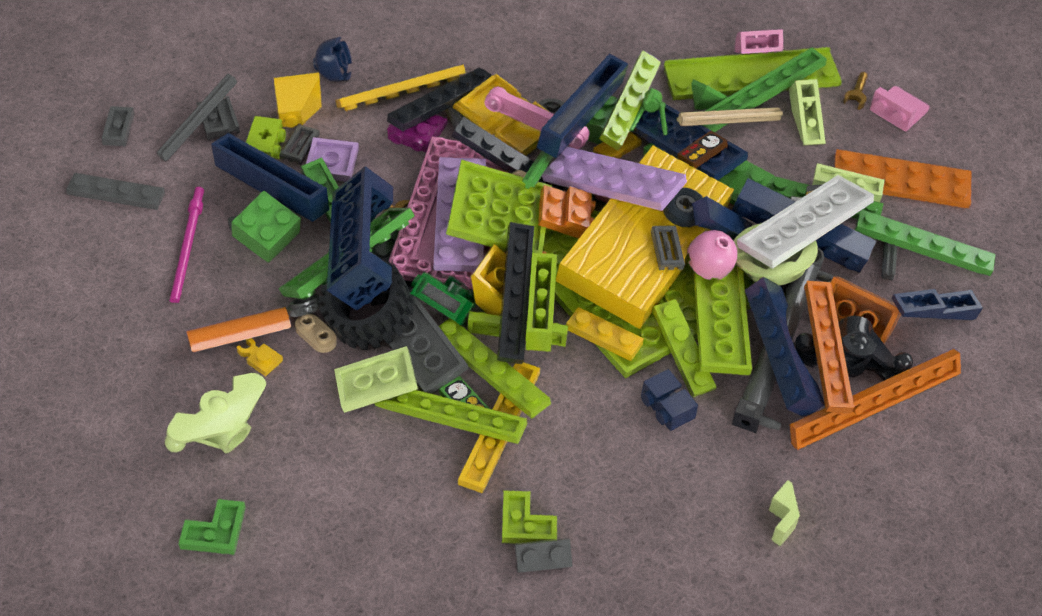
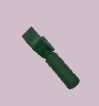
(456, 287)

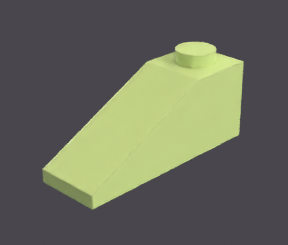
(807, 111)

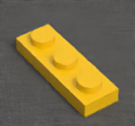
(604, 334)

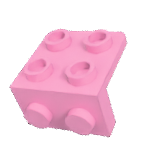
(898, 107)

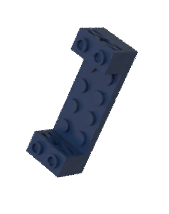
(353, 270)

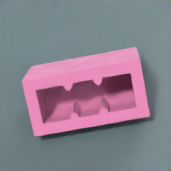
(759, 41)

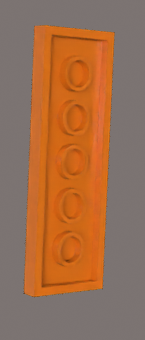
(911, 178)

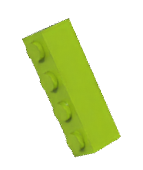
(541, 302)

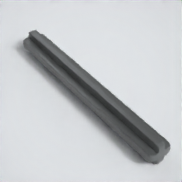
(196, 117)

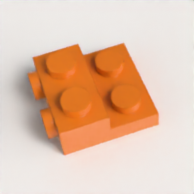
(566, 211)

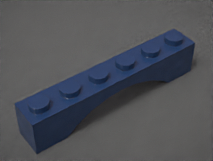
(795, 382)

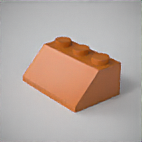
(856, 301)

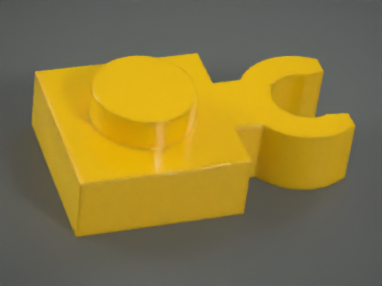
(262, 358)

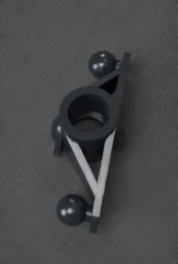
(861, 350)

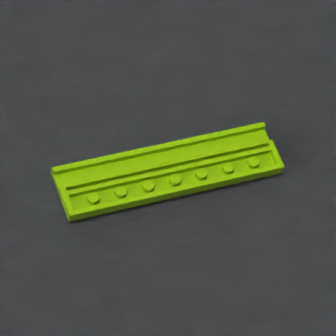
(734, 72)

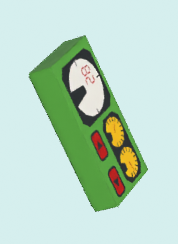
(460, 391)

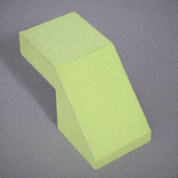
(786, 508)

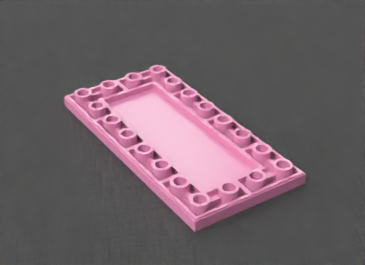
(415, 243)

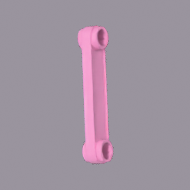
(500, 101)

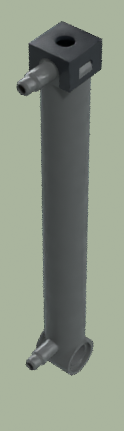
(762, 380)

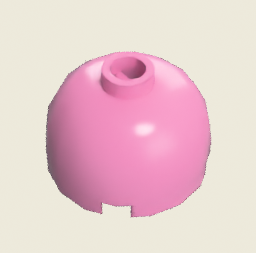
(712, 254)

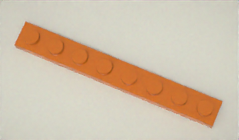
(877, 398)

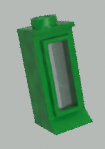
(436, 295)

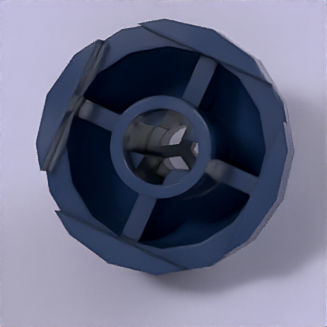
(332, 56)

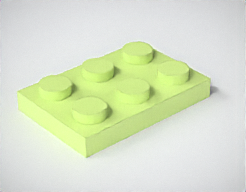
(375, 379)

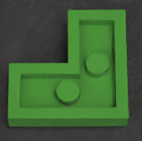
(215, 536)

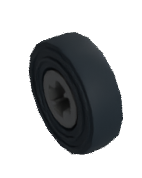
(676, 213)

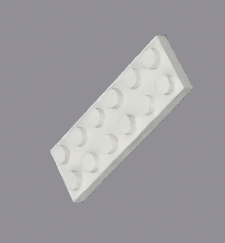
(805, 221)

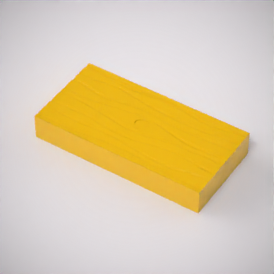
(616, 254)

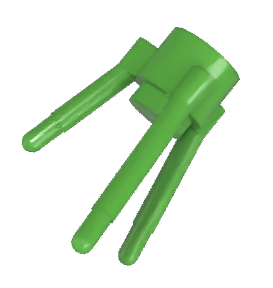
(652, 103)

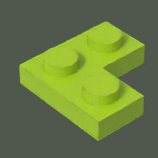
(522, 527)

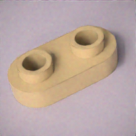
(314, 332)

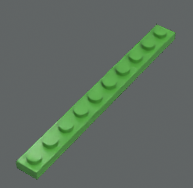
(768, 85)

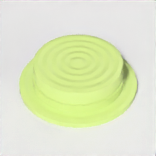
(782, 274)

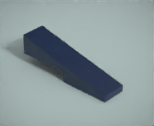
(715, 216)
(930, 304)

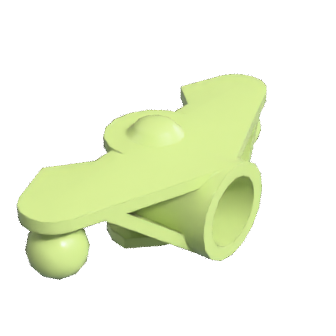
(221, 416)

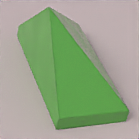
(705, 96)

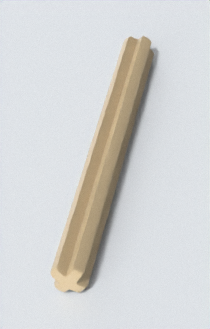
(729, 116)

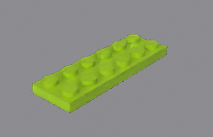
(722, 324)

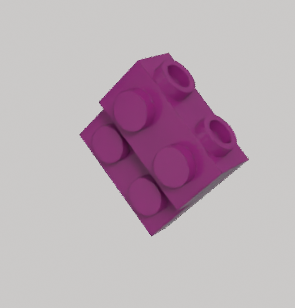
(419, 135)

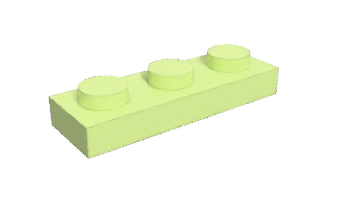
(873, 185)

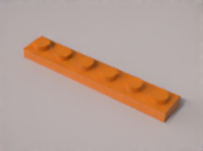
(828, 347)

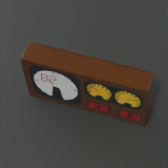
(703, 149)

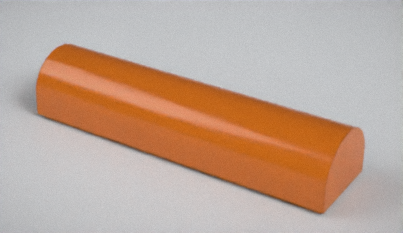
(238, 329)

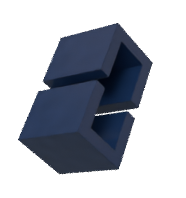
(671, 407)

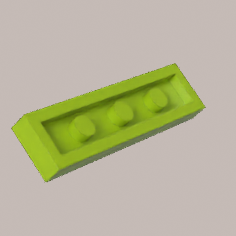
(490, 324)
(683, 347)

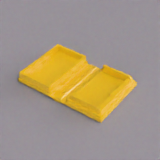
(510, 131)

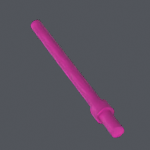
(195, 208)

